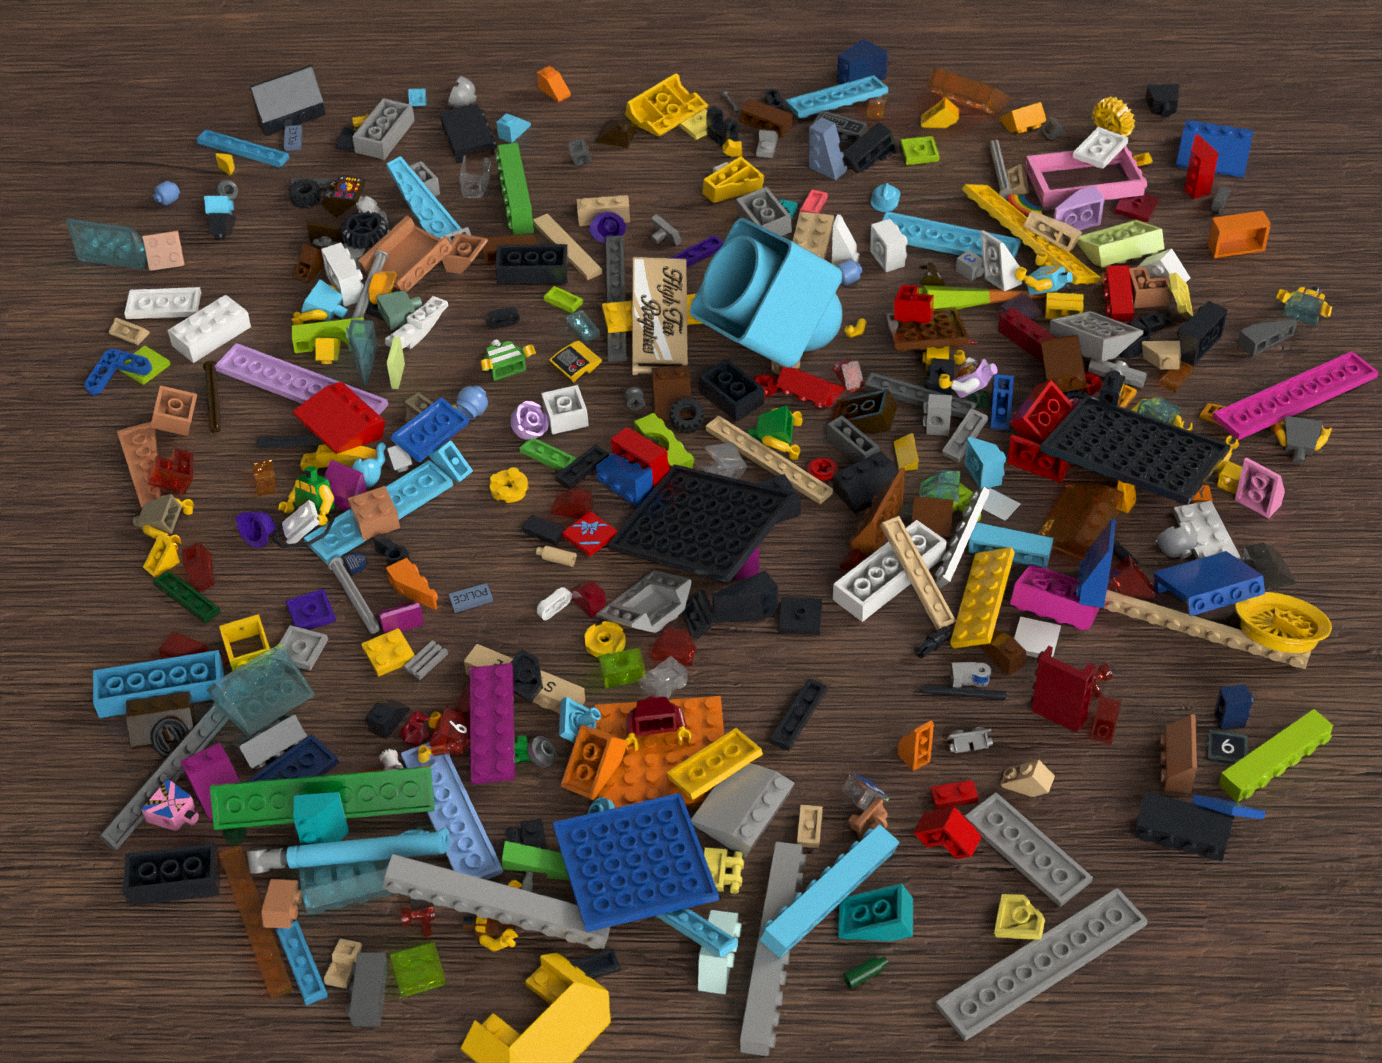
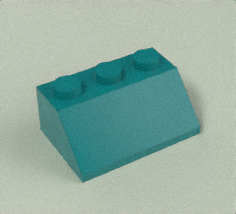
(320, 818)

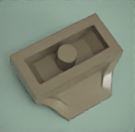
(416, 405)

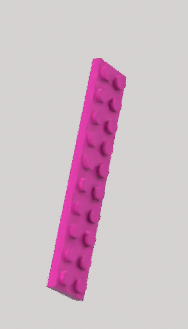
(1294, 395)

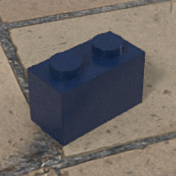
(1233, 706)

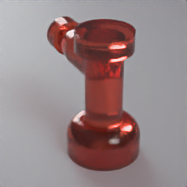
(1103, 673)
(423, 915)

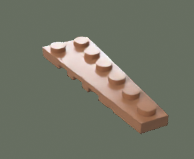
(140, 451)

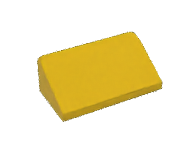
(906, 452)

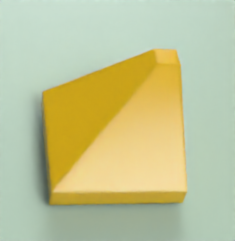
(1143, 159)

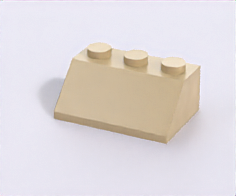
(590, 207)

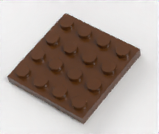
(943, 330)

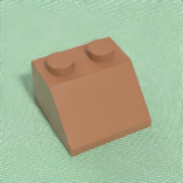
(463, 252)

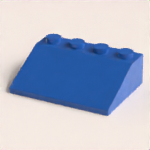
(1230, 143)
(1096, 568)

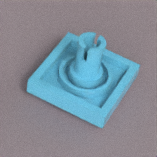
(573, 716)

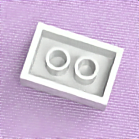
(343, 273)

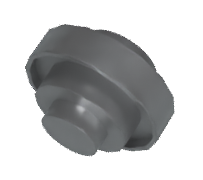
(541, 751)

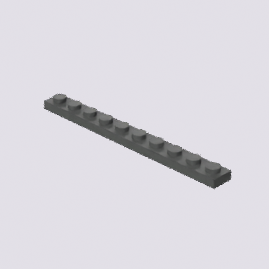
(615, 292)
(193, 742)

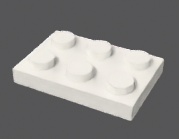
(1100, 147)

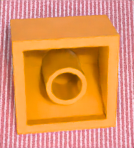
(1023, 118)

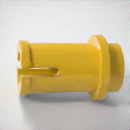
(358, 121)

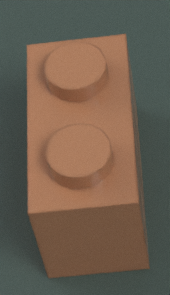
(281, 904)

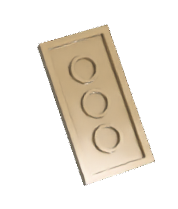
(814, 232)

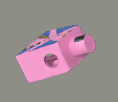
(170, 807)

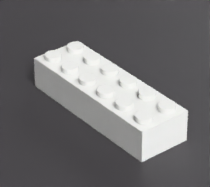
(882, 575)

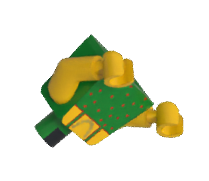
(776, 430)
(311, 488)

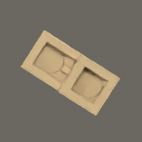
(340, 970)

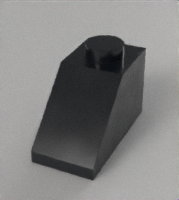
(221, 224)
(385, 717)

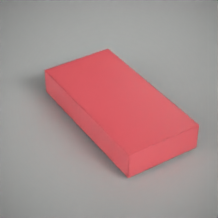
(814, 202)

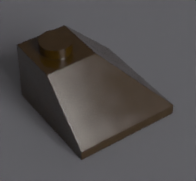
(617, 133)

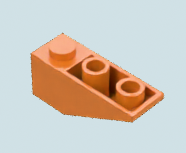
(408, 583)

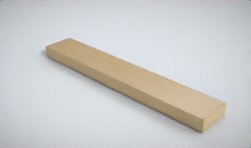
(577, 255)
(917, 573)

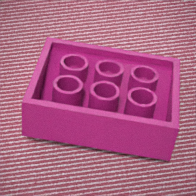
(1052, 596)

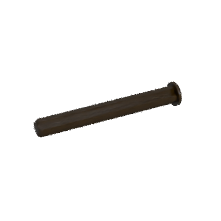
(212, 395)

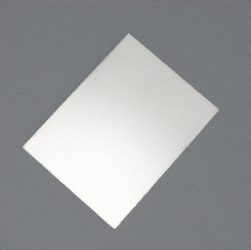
(1000, 505)

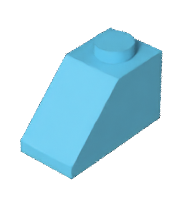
(511, 127)
(218, 204)
(451, 461)

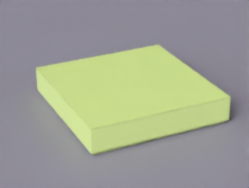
(395, 363)

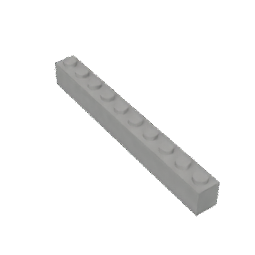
(490, 900)
(768, 971)

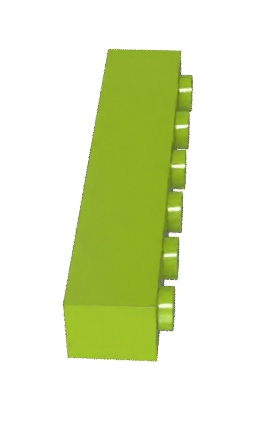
(1275, 756)

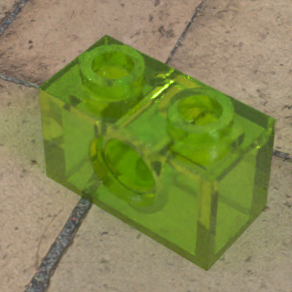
(621, 667)

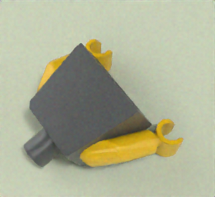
(1301, 436)

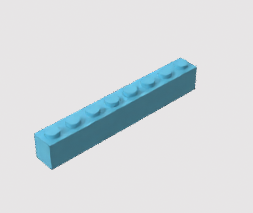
(828, 891)

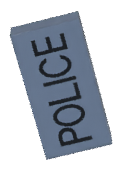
(293, 138)
(470, 598)

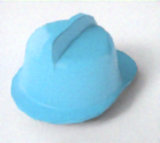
(885, 198)

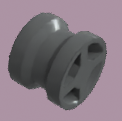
(634, 398)

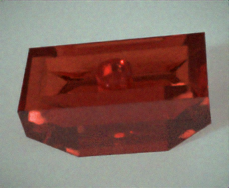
(675, 644)

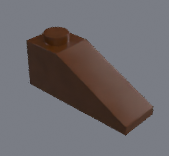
(1005, 652)

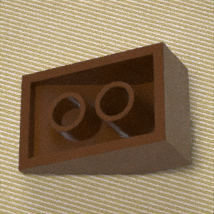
(668, 386)

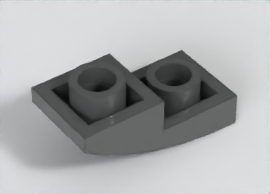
(324, 242)

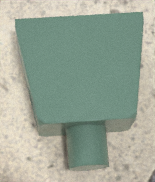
(396, 307)

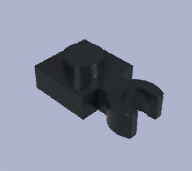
(1156, 322)

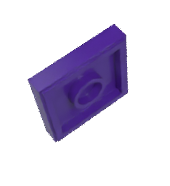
(311, 610)

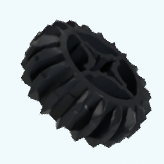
(363, 229)

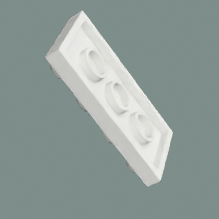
(162, 303)
(1209, 528)

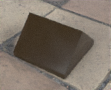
(317, 230)

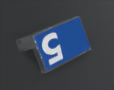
(862, 790)

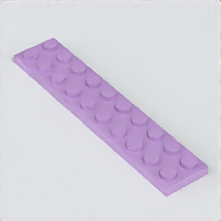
(283, 377)

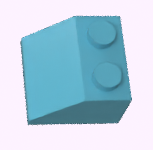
(984, 462)

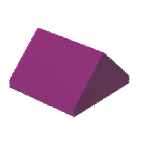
(402, 617)

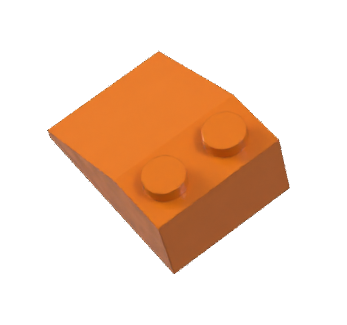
(592, 761)

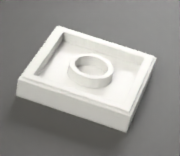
(1036, 635)

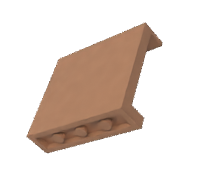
(409, 252)

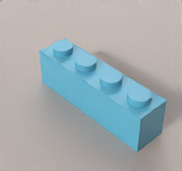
(1027, 547)

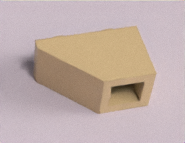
(1028, 778)

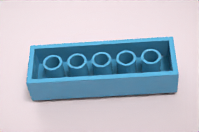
(155, 678)

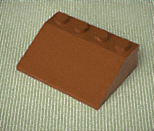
(883, 507)

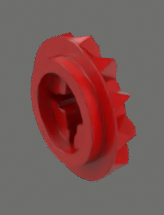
(1094, 386)
(771, 387)
(824, 464)

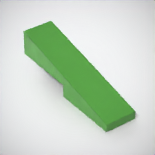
(533, 859)

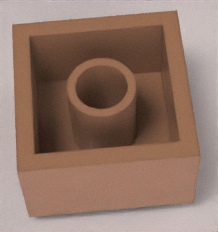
(173, 410)
(374, 513)

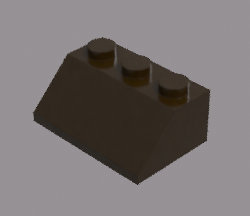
(146, 712)

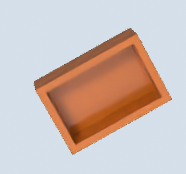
(1238, 234)

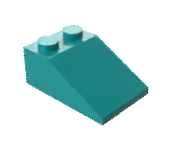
(877, 915)

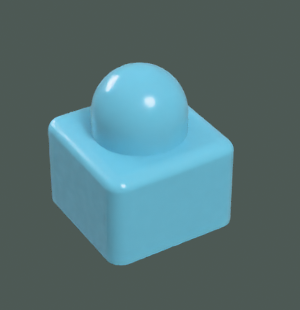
(769, 294)

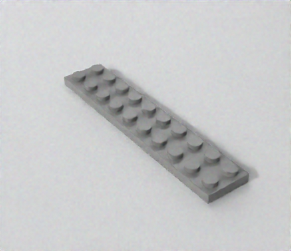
(1040, 964)

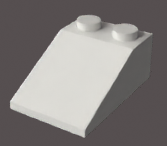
(998, 263)

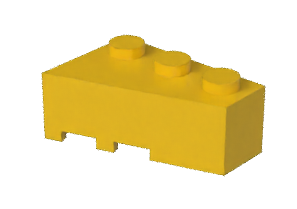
(732, 181)

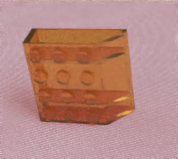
(968, 91)

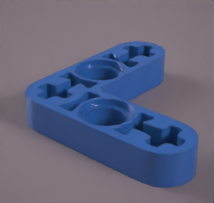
(113, 360)

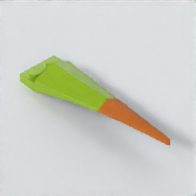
(963, 297)

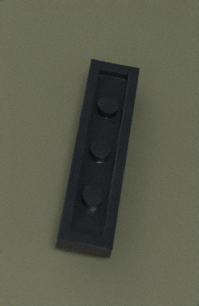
(798, 714)

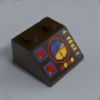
(342, 194)

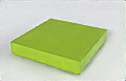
(919, 150)
(157, 361)

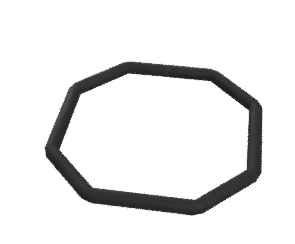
(332, 518)

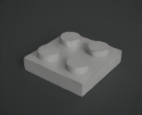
(303, 646)

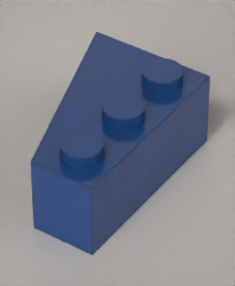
(625, 478)

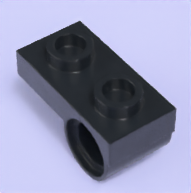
(392, 551)

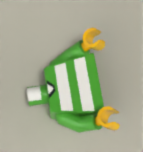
(505, 359)

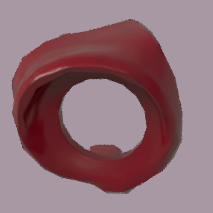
(414, 730)

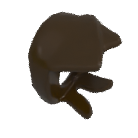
(931, 276)

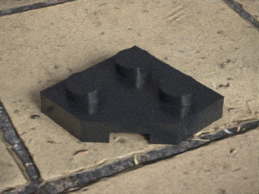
(526, 676)

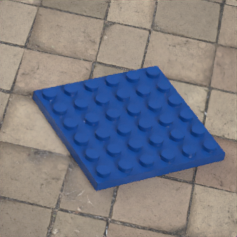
(634, 862)

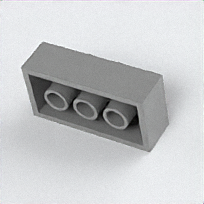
(383, 129)

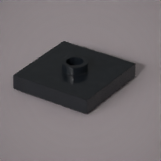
(800, 615)

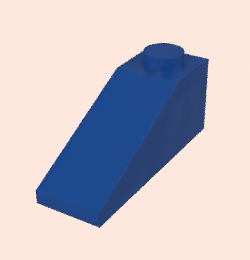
(1001, 402)

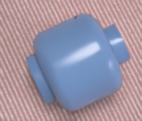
(166, 193)
(850, 272)

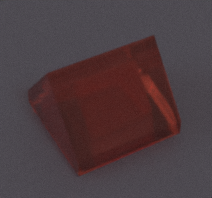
(852, 559)

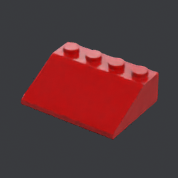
(340, 418)

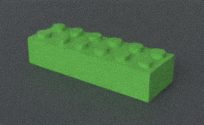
(514, 189)

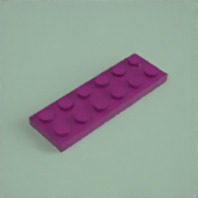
(492, 723)

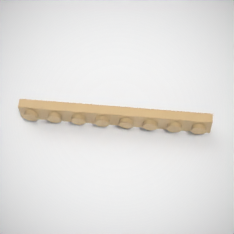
(769, 459)

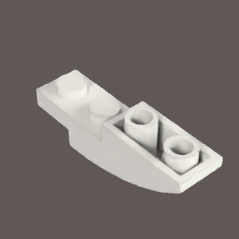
(417, 325)

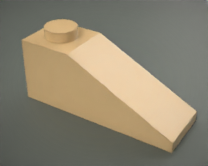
(1053, 230)

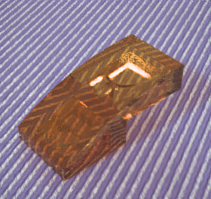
(876, 107)
(265, 478)

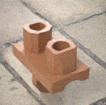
(870, 818)

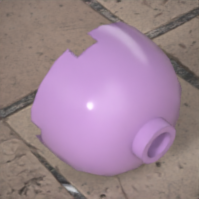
(529, 421)

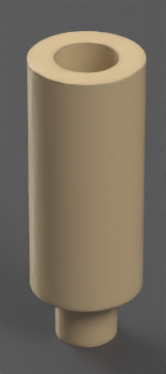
(557, 555)

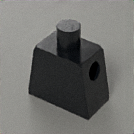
(1162, 98)

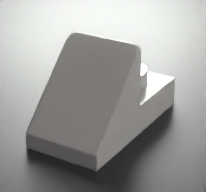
(766, 143)

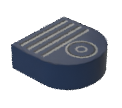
(355, 562)

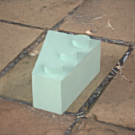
(713, 969)

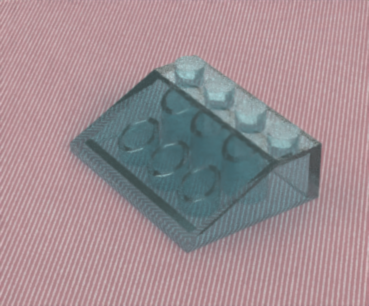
(107, 244)
(261, 690)
(342, 884)

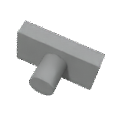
(664, 230)

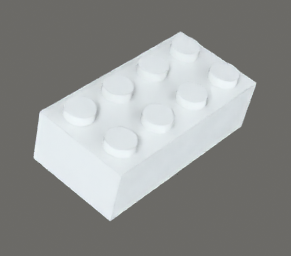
(209, 328)

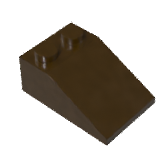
(869, 411)

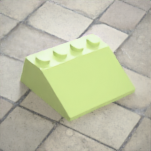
(1121, 243)

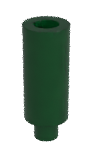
(864, 971)

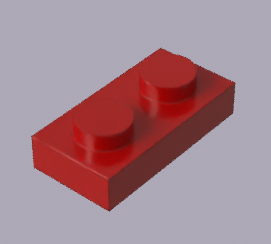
(954, 794)

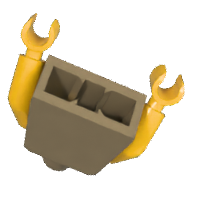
(161, 516)

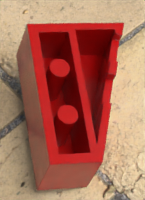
(1118, 293)

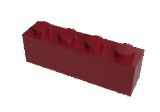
(1023, 332)

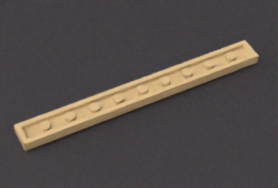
(1198, 627)

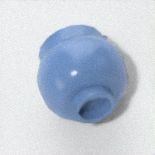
(471, 401)

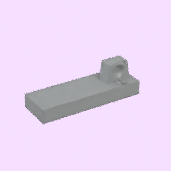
(969, 427)

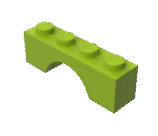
(304, 335)
(655, 428)

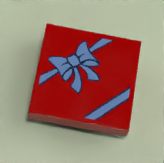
(589, 533)

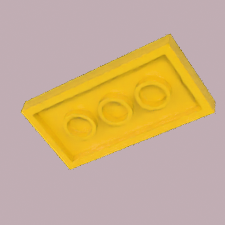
(714, 763)

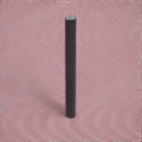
(963, 692)

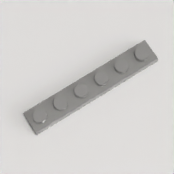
(959, 541)

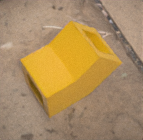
(732, 148)

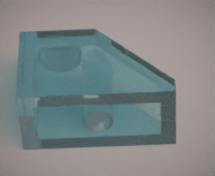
(942, 485)

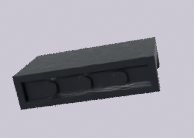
(467, 131)

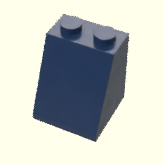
(862, 61)

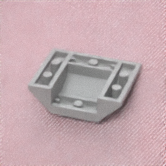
(649, 602)

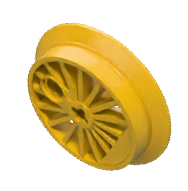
(1283, 622)

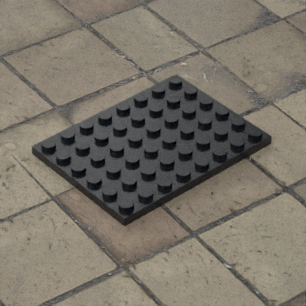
(1136, 449)
(701, 522)

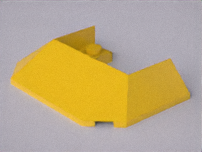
(560, 1034)

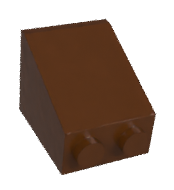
(1064, 363)

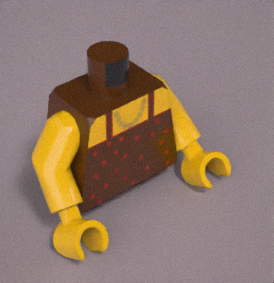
(491, 932)

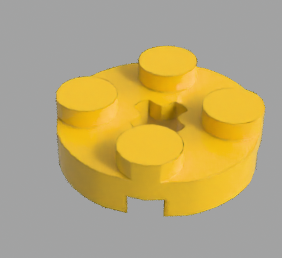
(508, 477)
(607, 630)

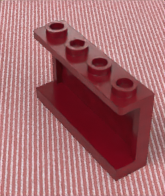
(1062, 691)

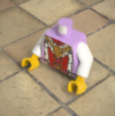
(970, 377)

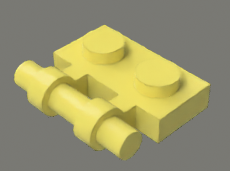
(717, 863)

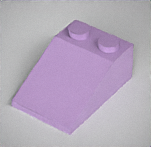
(1081, 209)

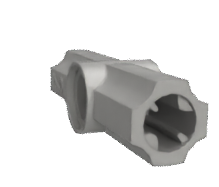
(1133, 376)

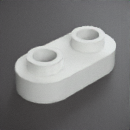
(554, 603)

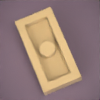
(810, 826)

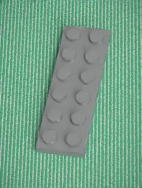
(1028, 849)

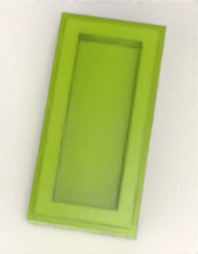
(563, 299)

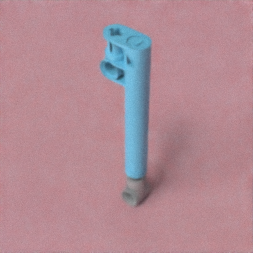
(407, 844)

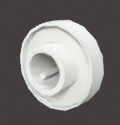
(367, 203)

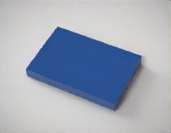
(1228, 807)

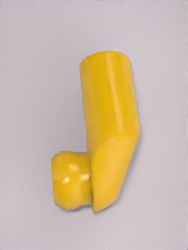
(855, 331)

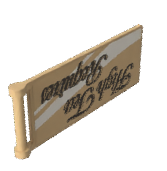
(659, 313)

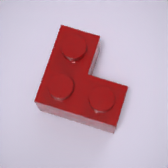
(913, 306)
(948, 829)

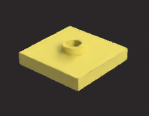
(696, 125)

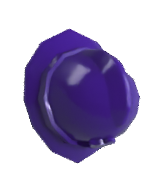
(607, 225)
(255, 527)

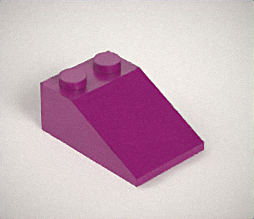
(207, 769)

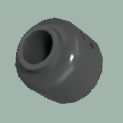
(226, 188)

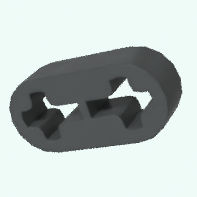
(1220, 200)

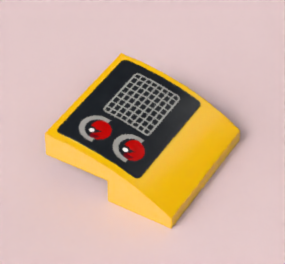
(575, 360)

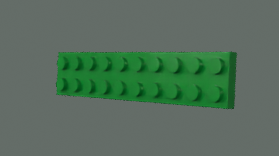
(360, 792)

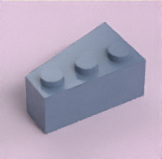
(824, 149)

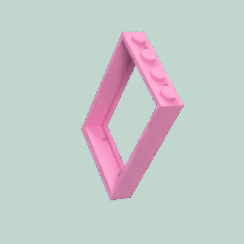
(1064, 160)

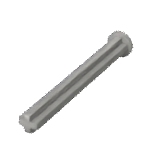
(1000, 169)
(380, 257)
(362, 608)

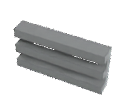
(423, 658)

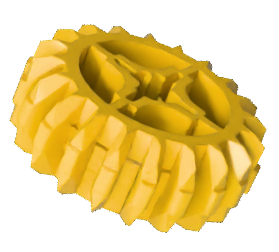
(1113, 116)

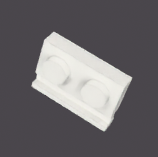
(300, 522)

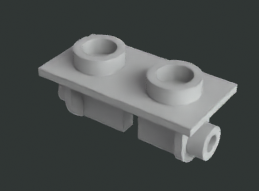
(977, 737)

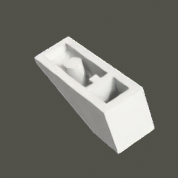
(843, 244)

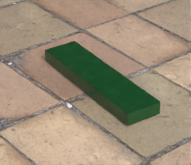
(186, 596)

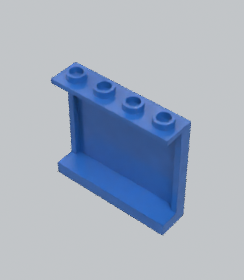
(1211, 582)

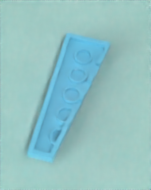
(424, 205)

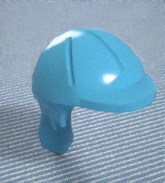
(371, 467)

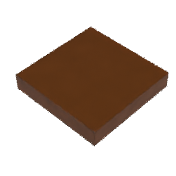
(934, 514)

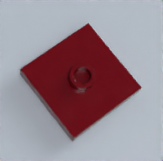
(1137, 207)

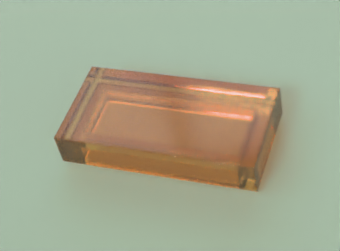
(1176, 377)

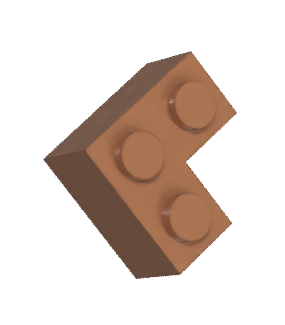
(1148, 291)

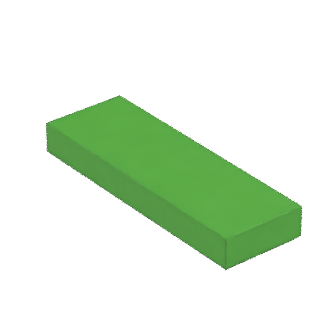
(546, 454)

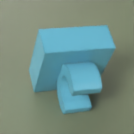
(417, 97)

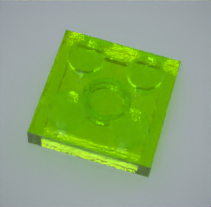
(418, 969)

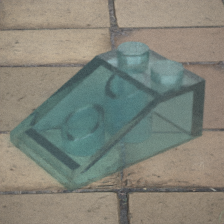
(363, 346)

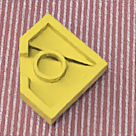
(1181, 295)
(1018, 918)

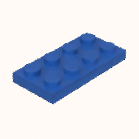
(430, 429)

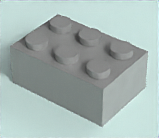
(765, 211)

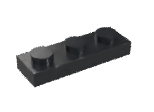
(581, 467)

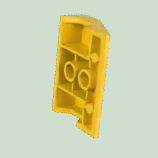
(664, 106)

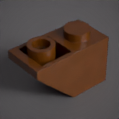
(309, 263)

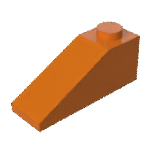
(917, 746)

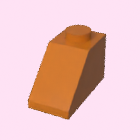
(552, 84)

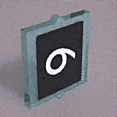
(1226, 747)

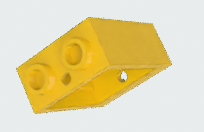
(231, 632)

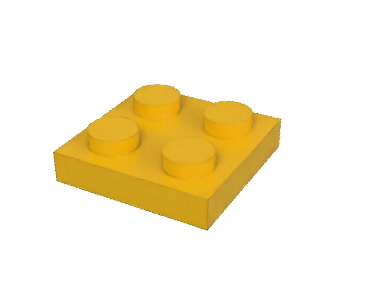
(388, 652)

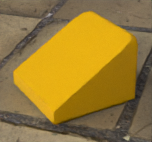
(225, 163)

